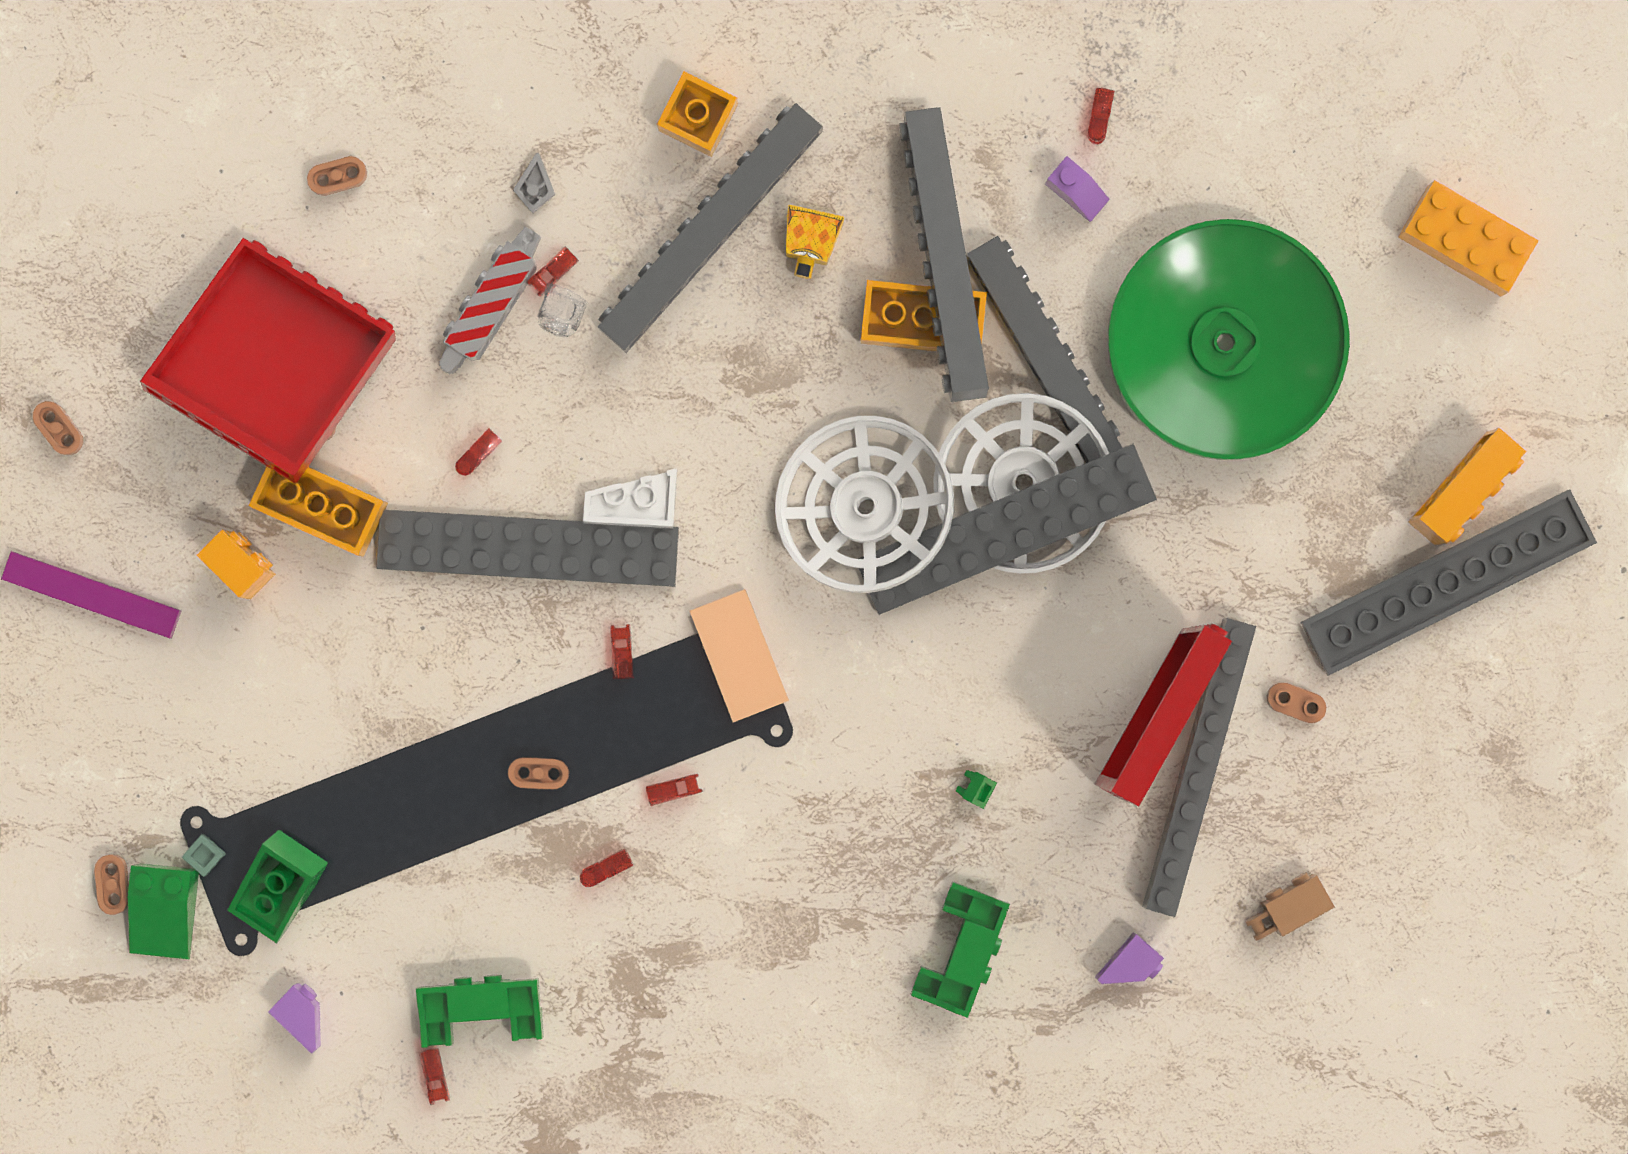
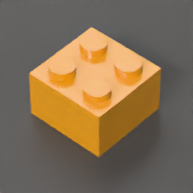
(697, 114)
(236, 563)

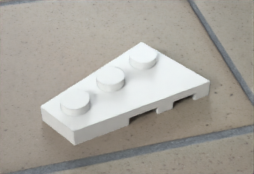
(634, 503)

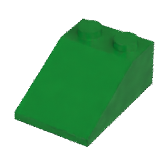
(277, 885)
(161, 910)

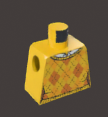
(811, 238)

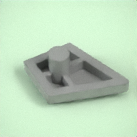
(534, 185)

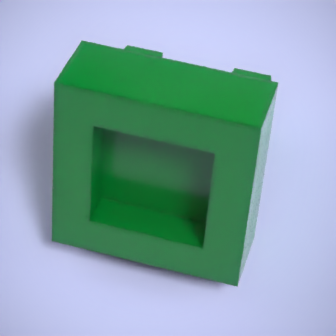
(978, 790)

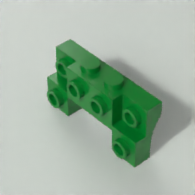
(970, 955)
(478, 1001)

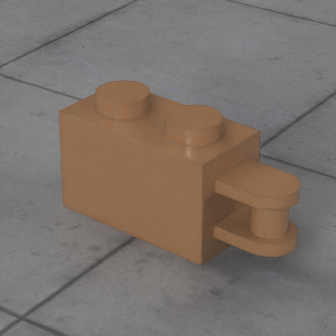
(1292, 906)

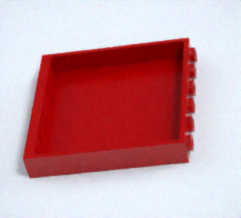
(269, 359)
(1163, 712)

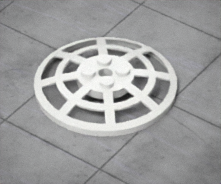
(1019, 461)
(854, 490)

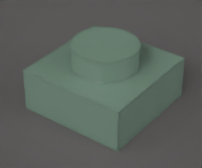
(203, 855)

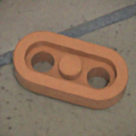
(338, 175)
(57, 429)
(1297, 702)
(539, 773)
(108, 884)

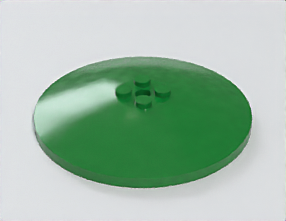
(1283, 327)

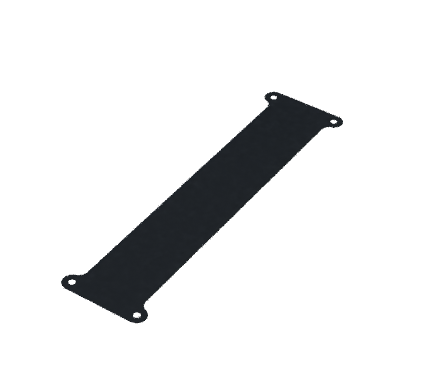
(459, 784)

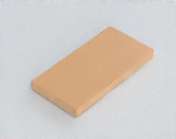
(739, 655)

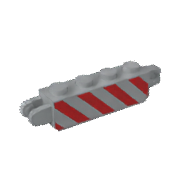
(491, 301)

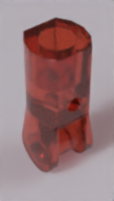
(1100, 115)
(557, 268)
(478, 452)
(622, 657)
(668, 790)
(606, 868)
(432, 1071)

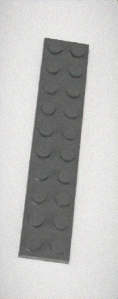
(1019, 525)
(527, 548)
(1448, 582)

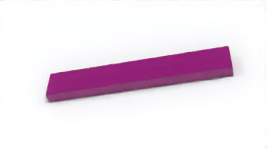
(91, 594)

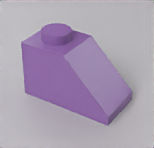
(1077, 189)
(1131, 963)
(300, 1015)

